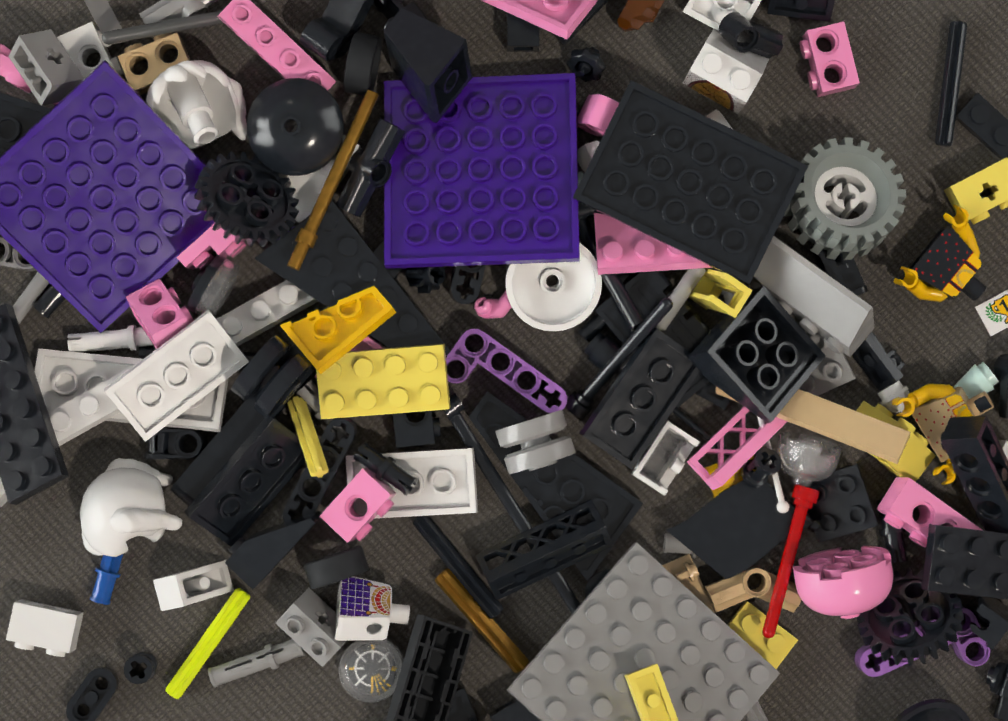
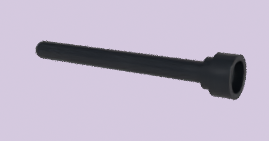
(580, 402)

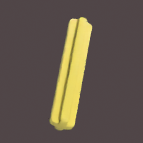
(307, 437)

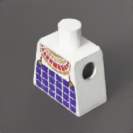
(366, 610)

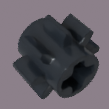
(425, 278)

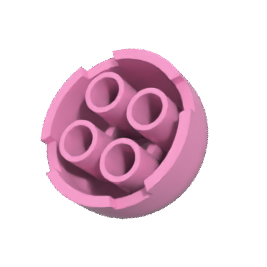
(844, 580)

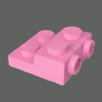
(200, 251)

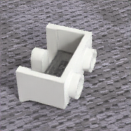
(664, 457)

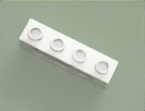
(85, 41)

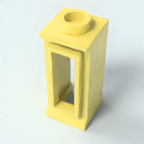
(711, 286)

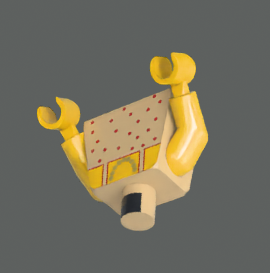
(932, 409)

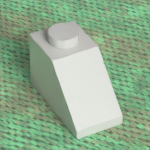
(193, 585)

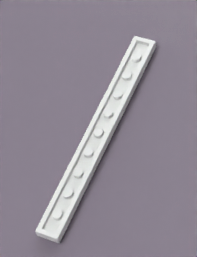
(240, 324)

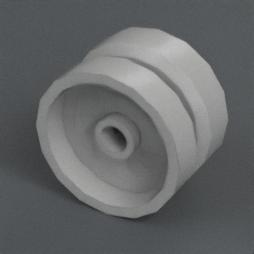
(535, 442)

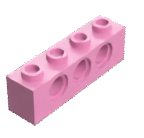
(272, 43)
(904, 497)

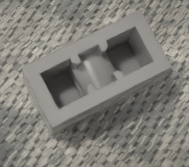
(45, 66)
(312, 626)

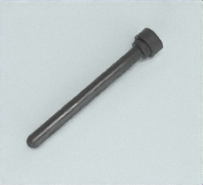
(161, 27)

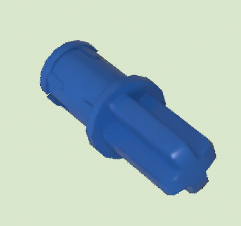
(106, 579)

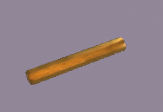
(486, 626)

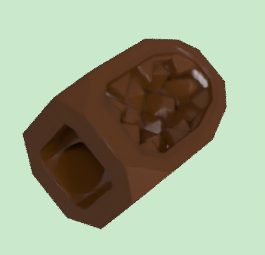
(638, 13)

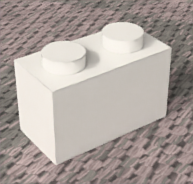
(44, 627)

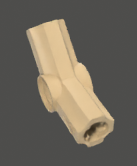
(735, 590)

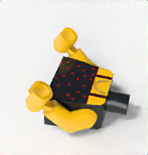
(946, 263)

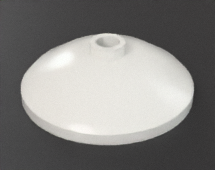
(558, 305)

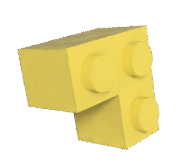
(916, 454)

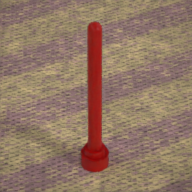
(804, 500)

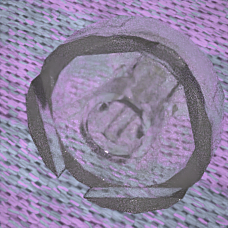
(807, 457)

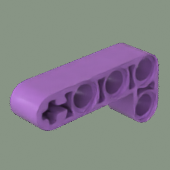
(508, 376)
(964, 639)

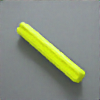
(207, 643)

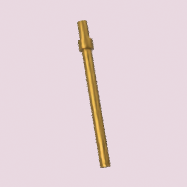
(307, 237)

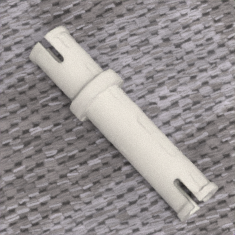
(108, 340)

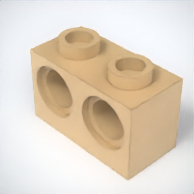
(153, 54)

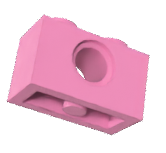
(341, 513)

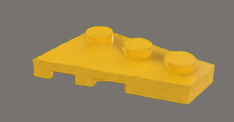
(338, 329)

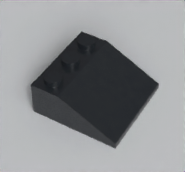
(758, 355)

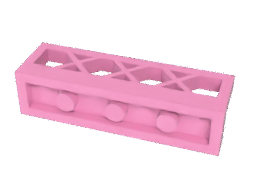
(737, 457)

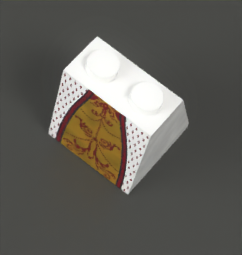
(725, 73)

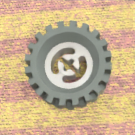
(867, 189)

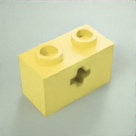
(967, 191)

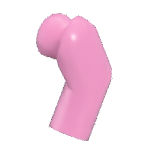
(491, 307)

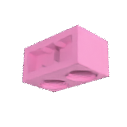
(839, 59)
(158, 312)

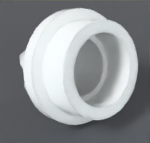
(891, 392)

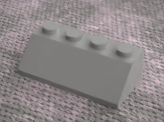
(814, 298)

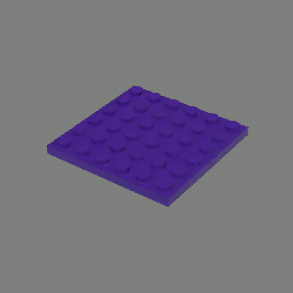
(486, 177)
(100, 196)

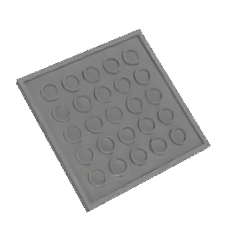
(634, 621)

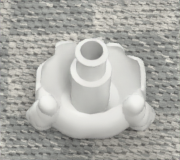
(199, 102)
(124, 505)

